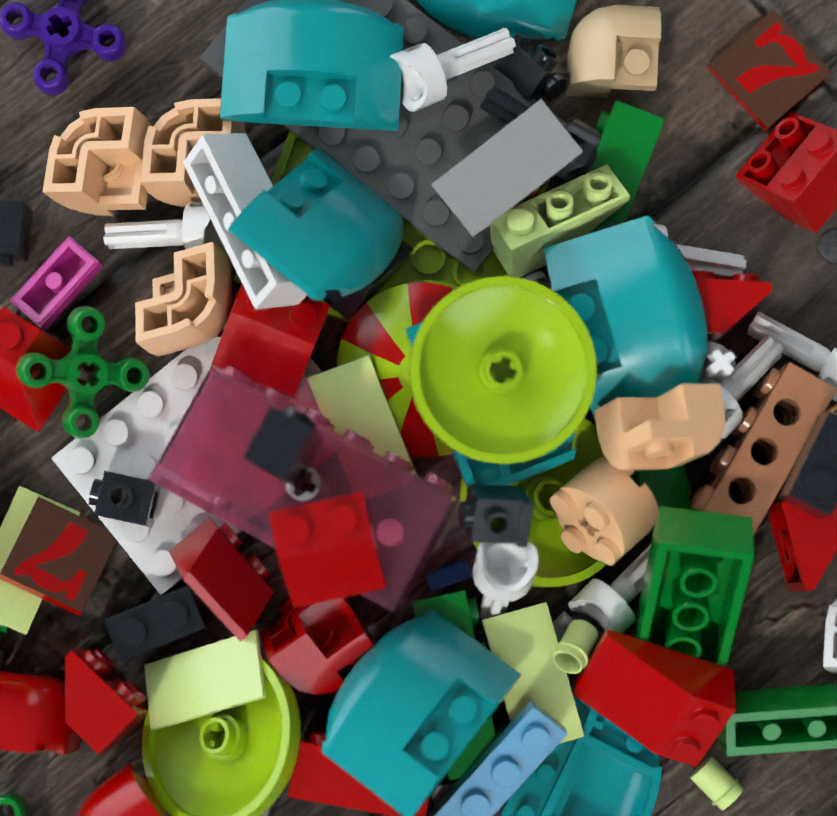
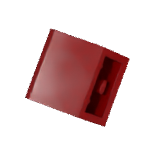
(796, 171)
(728, 300)
(98, 702)

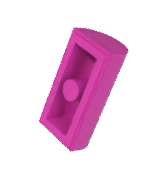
(56, 283)

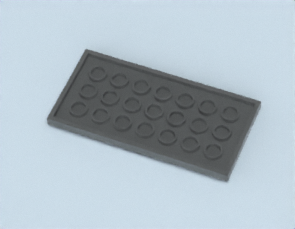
(427, 142)

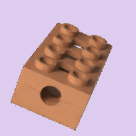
(800, 401)

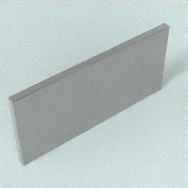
(507, 168)

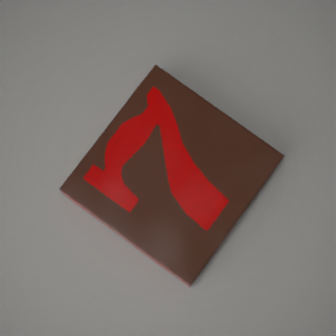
(769, 70)
(58, 556)

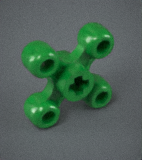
(67, 373)

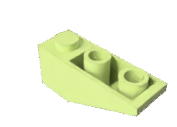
(555, 218)

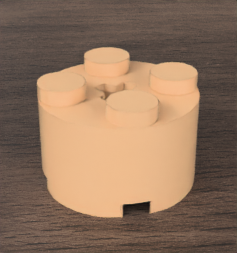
(604, 511)

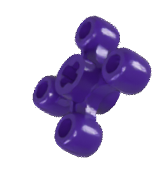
(61, 49)

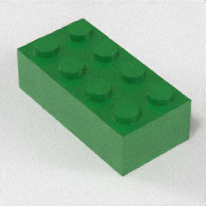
(695, 582)

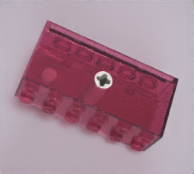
(209, 470)

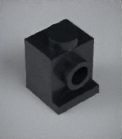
(534, 68)
(492, 501)
(141, 503)

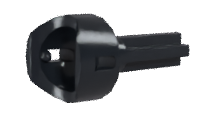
(507, 109)

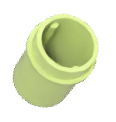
(575, 646)
(716, 783)

